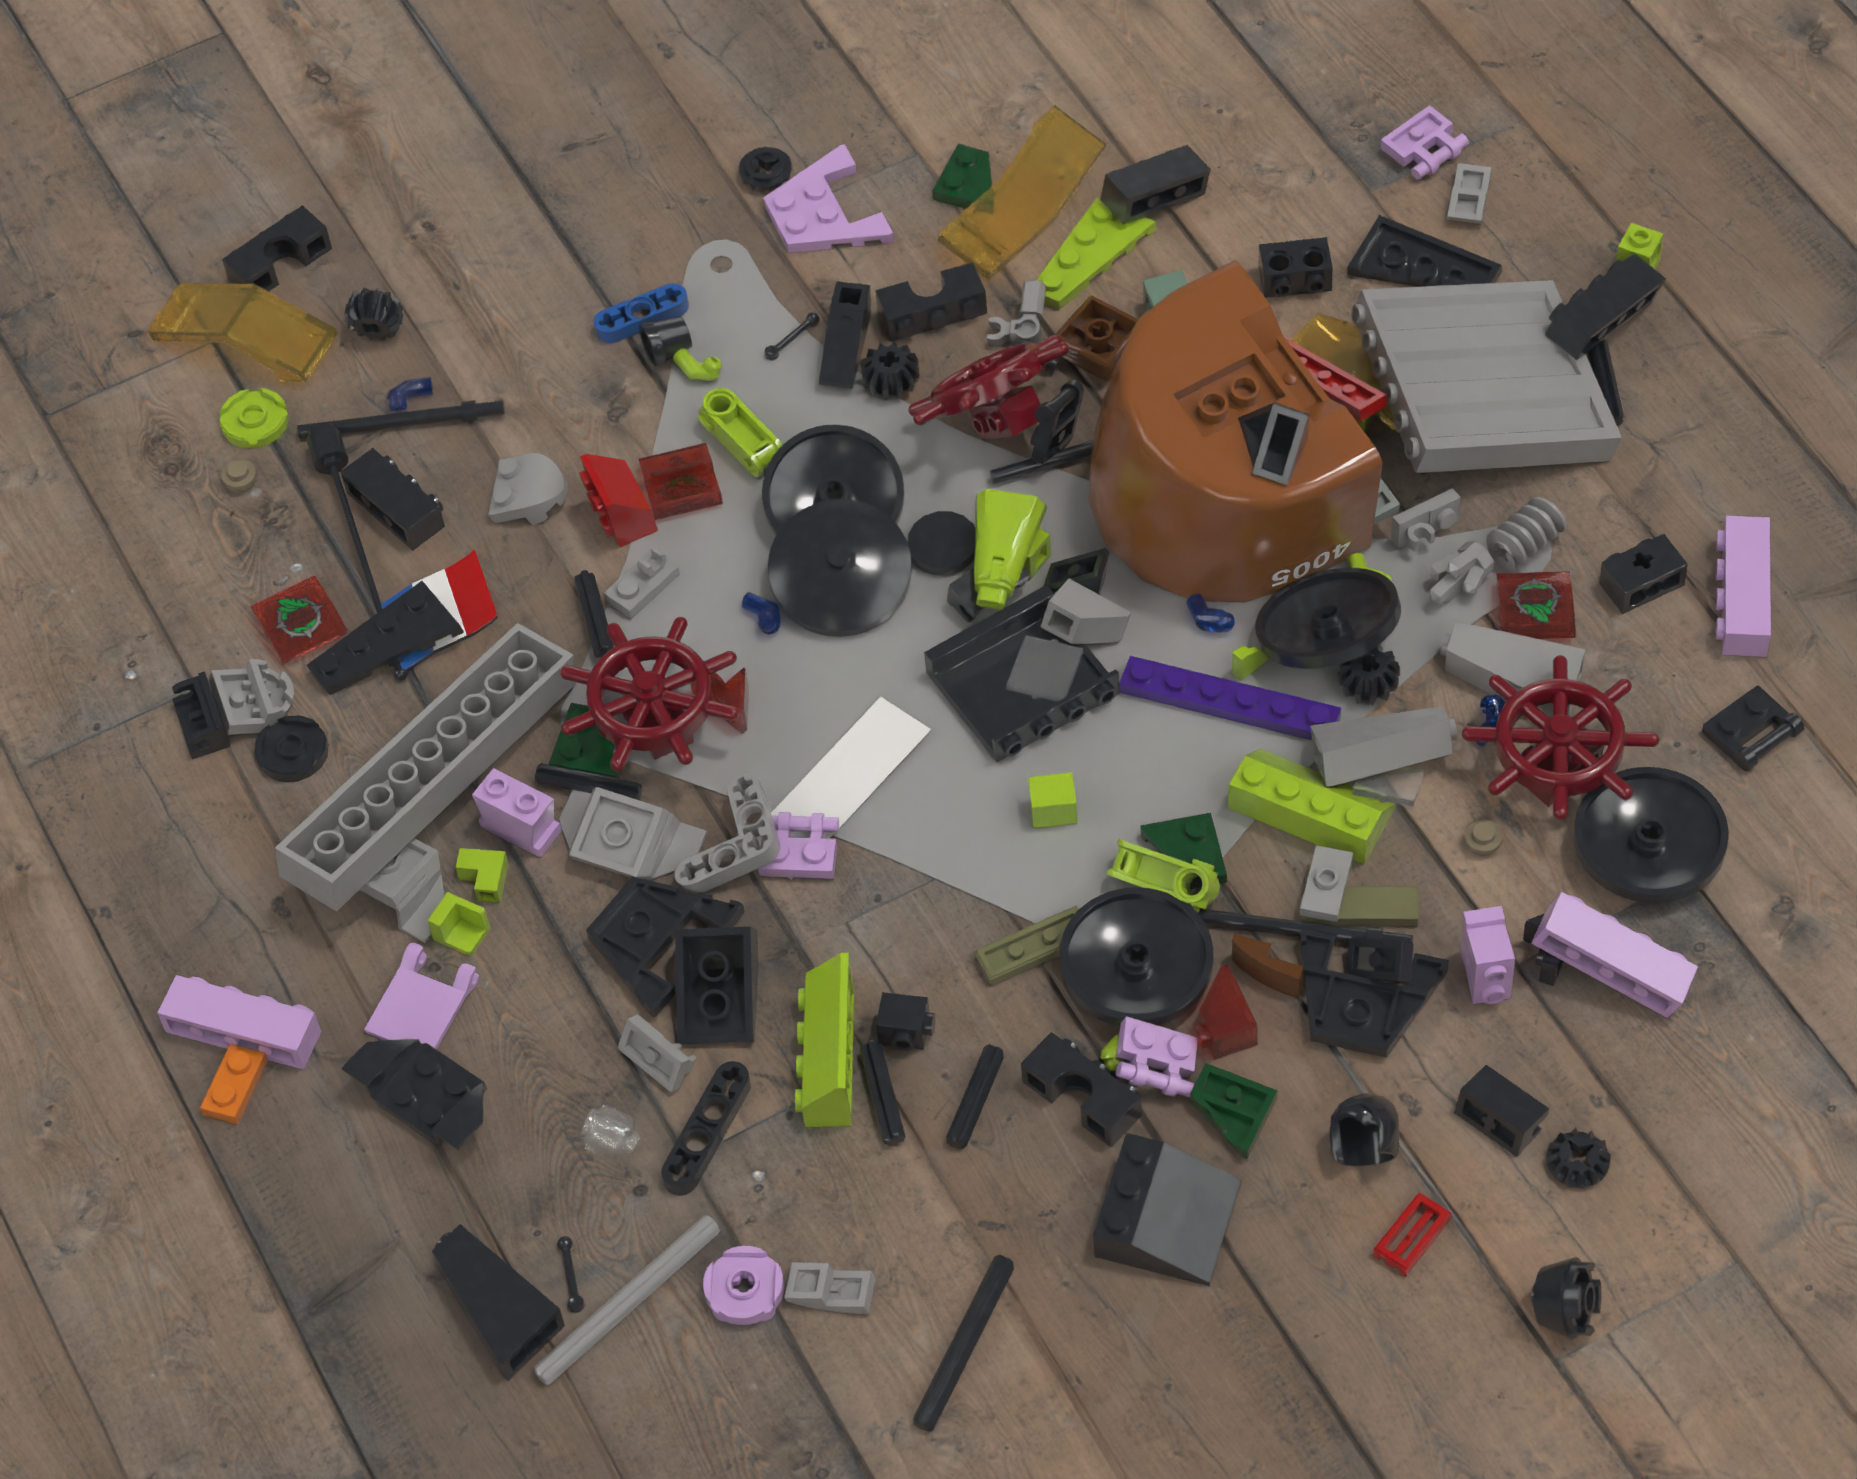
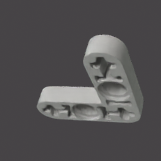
(744, 847)

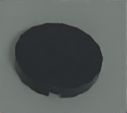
(942, 542)
(291, 749)

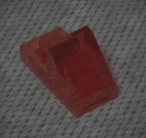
(733, 693)

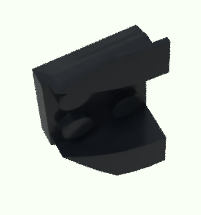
(421, 1088)

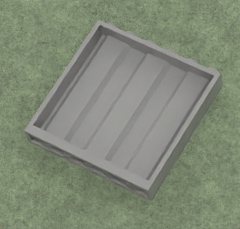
(1481, 379)

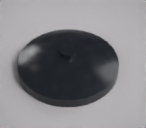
(831, 465)
(839, 567)
(1328, 618)
(1657, 842)
(1136, 956)

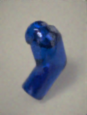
(408, 388)
(768, 612)
(1209, 618)
(1492, 707)

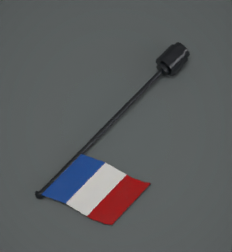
(457, 587)

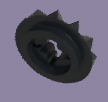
(770, 159)
(1576, 1173)

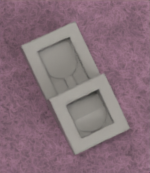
(1469, 193)
(829, 1289)

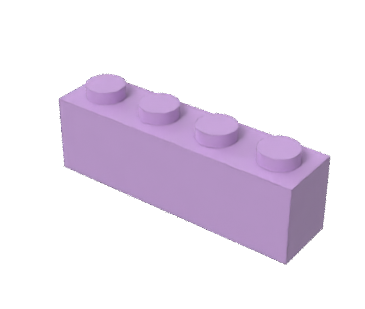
(1745, 586)
(1615, 954)
(232, 1017)

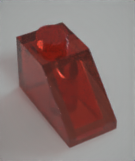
(1226, 1018)

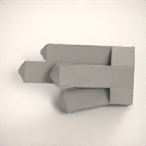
(1460, 572)

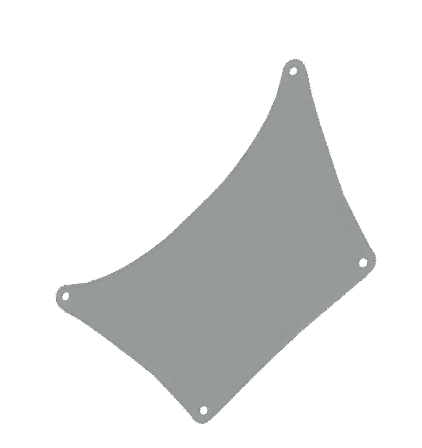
(949, 800)

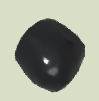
(1364, 1131)

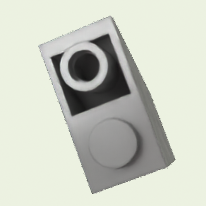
(1084, 616)

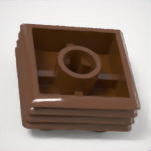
(1096, 336)

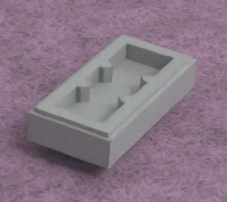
(1326, 883)

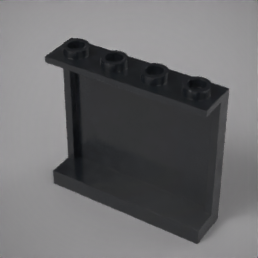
(977, 664)

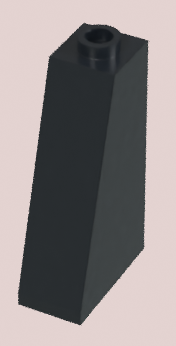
(499, 1303)

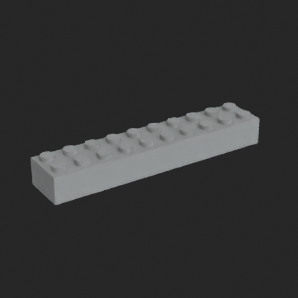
(424, 767)

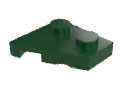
(964, 177)
(584, 750)
(1188, 840)
(1233, 1106)

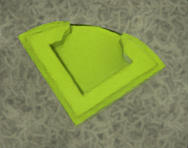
(1247, 660)

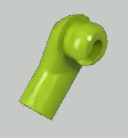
(707, 370)

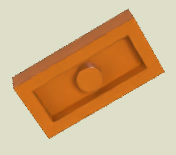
(233, 1084)

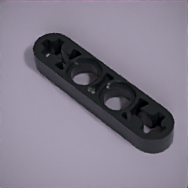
(708, 1128)

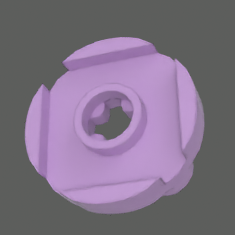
(750, 1306)

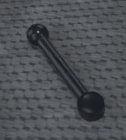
(772, 351)
(575, 1302)

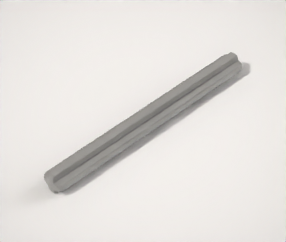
(626, 1300)

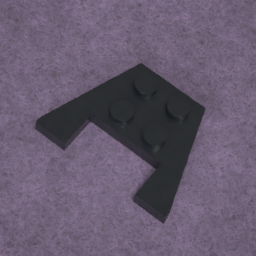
(641, 927)
(1359, 1010)

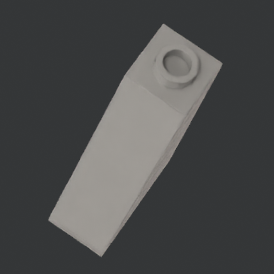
(1481, 652)
(1380, 743)

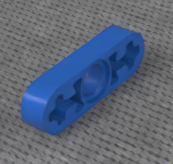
(615, 314)

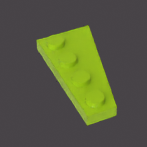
(1090, 251)

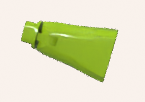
(1003, 538)

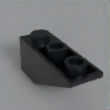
(845, 334)

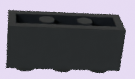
(1155, 184)
(393, 498)

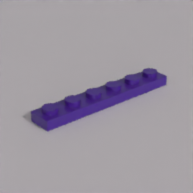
(1225, 698)

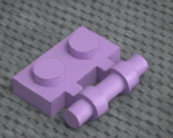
(1417, 136)
(803, 856)
(1158, 1048)

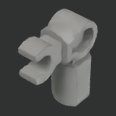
(1028, 326)

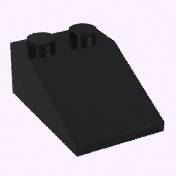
(716, 984)

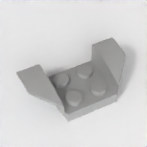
(626, 834)
(410, 886)

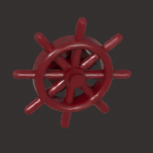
(992, 391)
(649, 700)
(1566, 754)

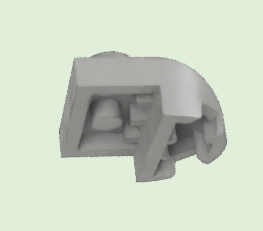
(527, 488)
(251, 696)

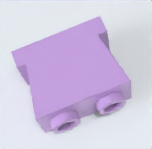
(516, 812)
(1487, 955)

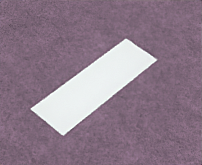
(854, 766)

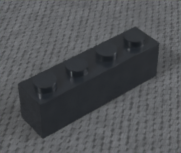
(1604, 305)

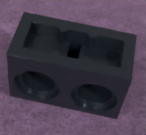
(1295, 267)

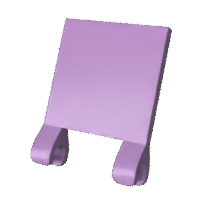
(420, 1005)

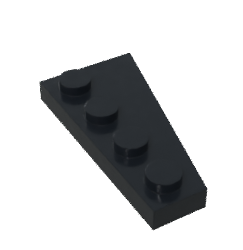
(1417, 259)
(398, 629)

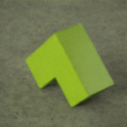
(485, 868)

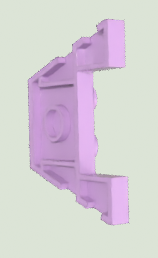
(810, 215)

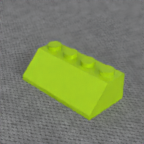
(1301, 804)
(827, 1044)

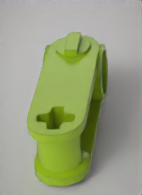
(738, 429)
(1165, 873)

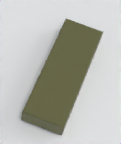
(1376, 907)
(1023, 948)

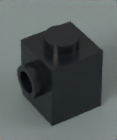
(904, 1021)

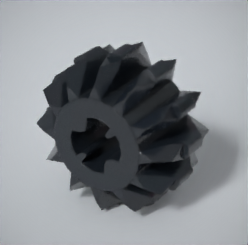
(373, 314)
(890, 370)
(1370, 675)

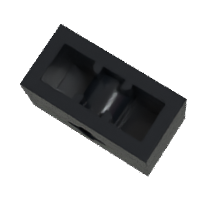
(1643, 573)

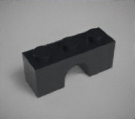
(294, 236)
(909, 314)
(1060, 1067)

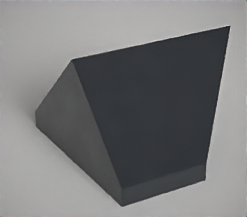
(1275, 440)

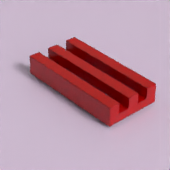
(1394, 1258)

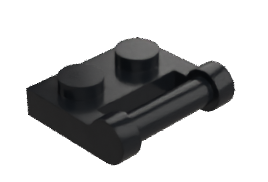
(1056, 421)
(1744, 721)

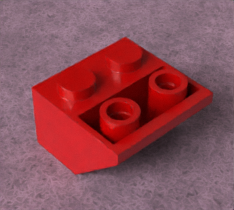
(616, 498)

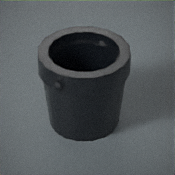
(664, 338)

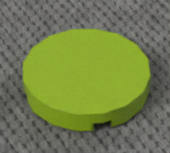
(253, 418)

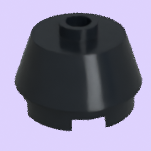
(1567, 1297)

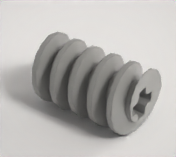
(1525, 533)

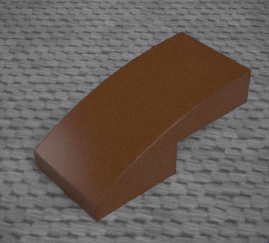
(1256, 960)

